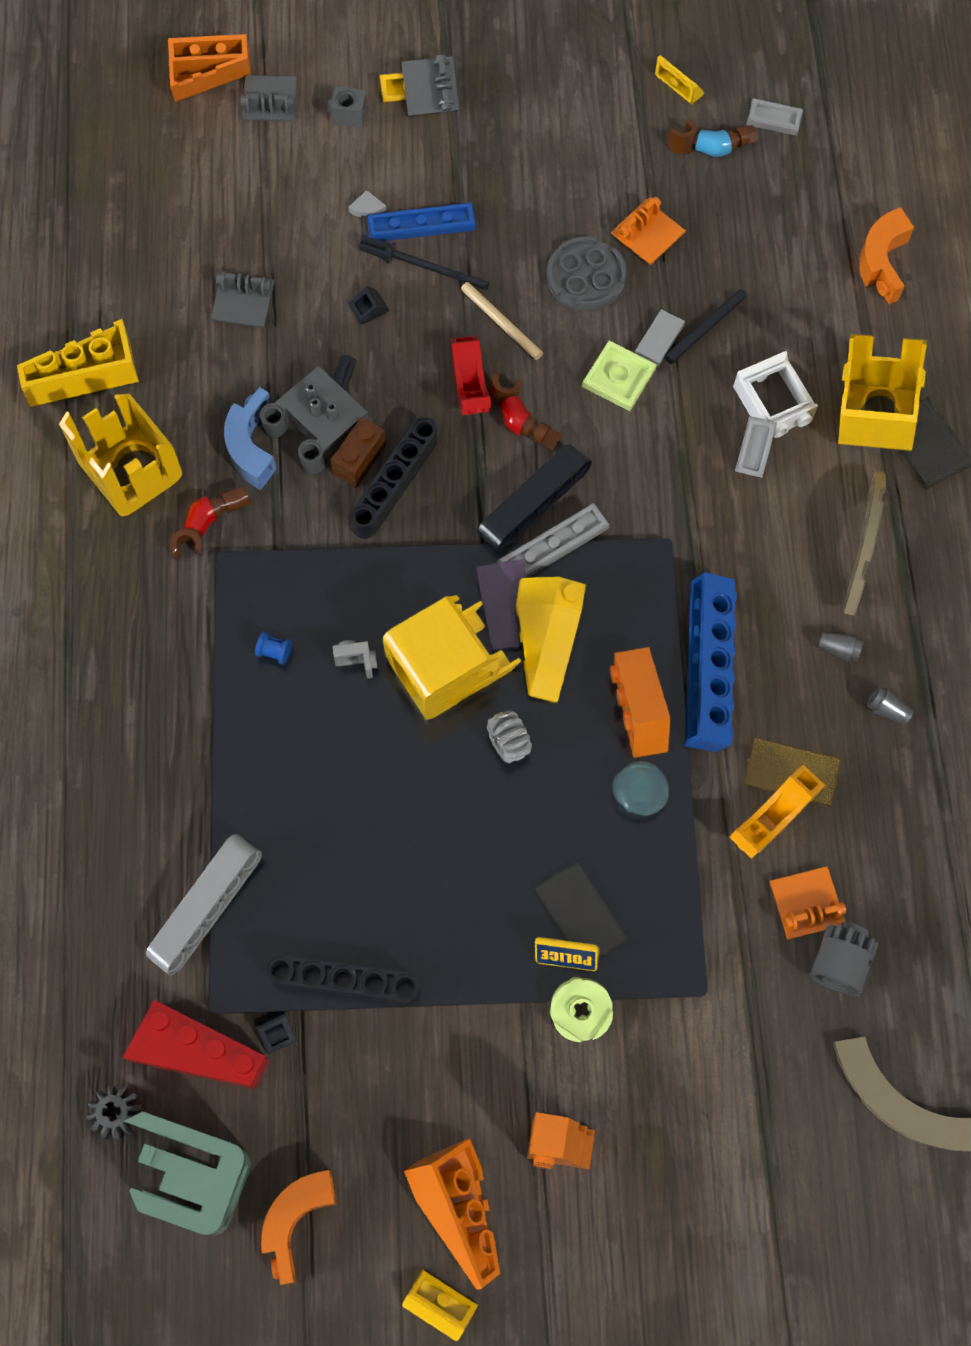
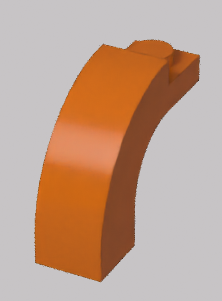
(885, 235)
(291, 1204)

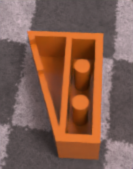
(206, 63)
(642, 702)

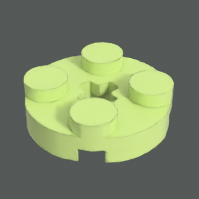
(582, 1027)

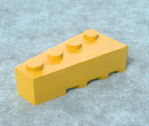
(80, 367)

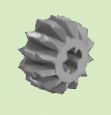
(509, 736)

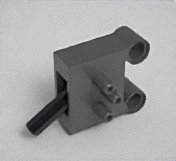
(319, 411)

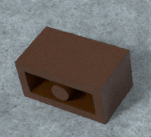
(358, 452)

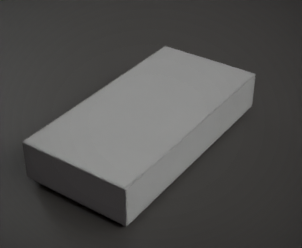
(774, 117)
(660, 337)
(755, 446)

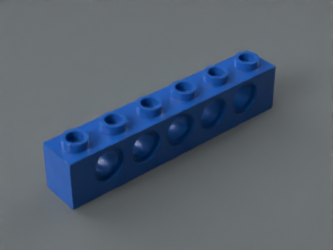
(702, 675)

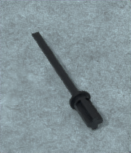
(388, 252)

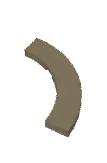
(867, 542)
(893, 1107)

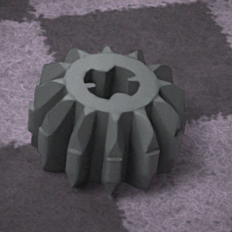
(108, 1124)

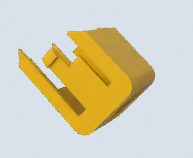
(881, 376)
(113, 443)
(442, 656)

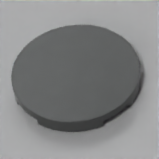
(586, 274)

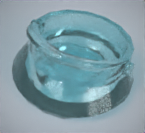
(641, 788)

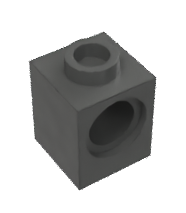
(348, 107)

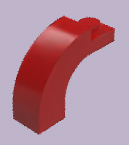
(469, 375)

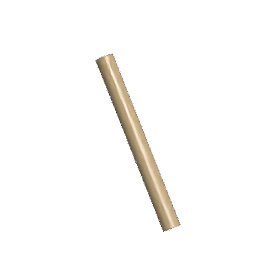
(502, 321)

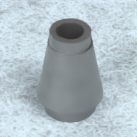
(843, 646)
(888, 705)

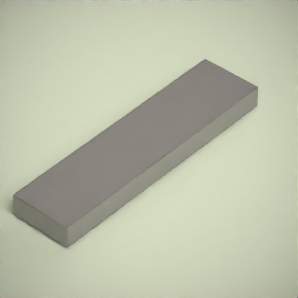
(559, 540)

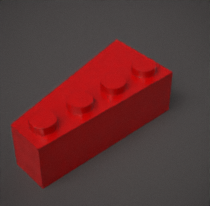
(188, 1047)

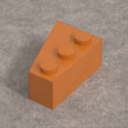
(559, 1142)

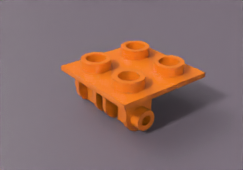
(648, 231)
(807, 902)

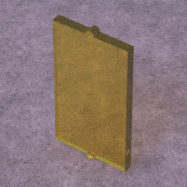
(774, 763)

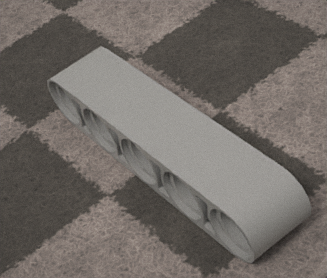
(203, 904)

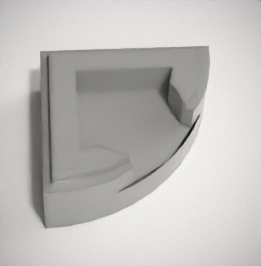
(366, 205)

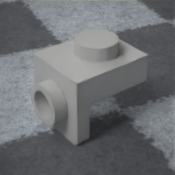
(352, 653)

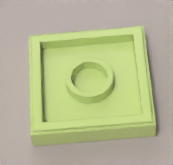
(619, 375)

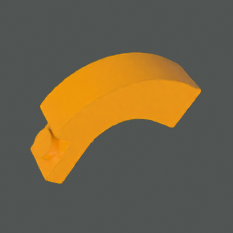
(777, 812)

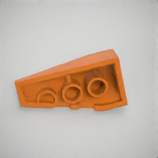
(451, 1198)

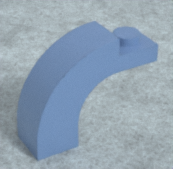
(247, 459)

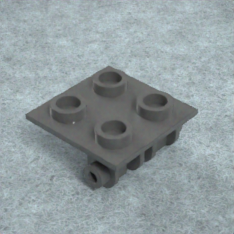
(430, 85)
(269, 98)
(242, 299)

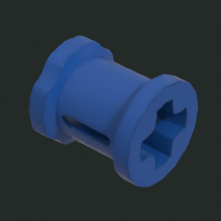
(273, 647)

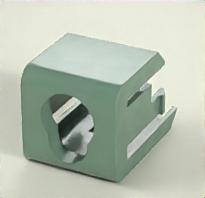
(211, 1188)

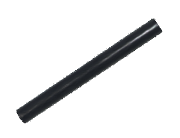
(705, 326)

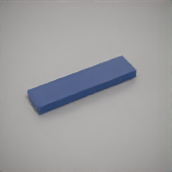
(421, 222)

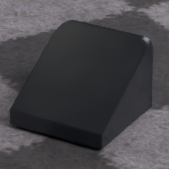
(368, 305)
(275, 1031)

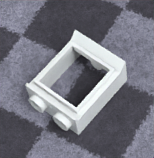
(796, 416)

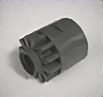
(844, 958)

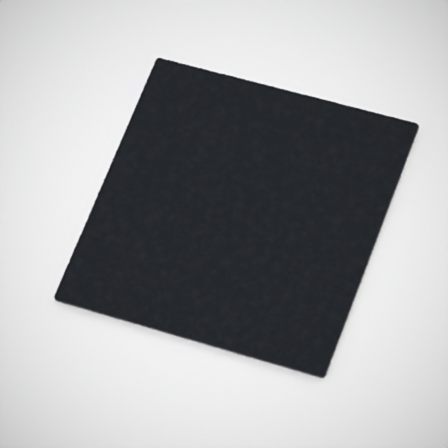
(411, 832)

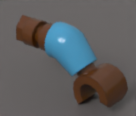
(710, 142)

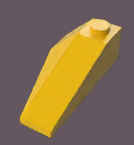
(548, 623)

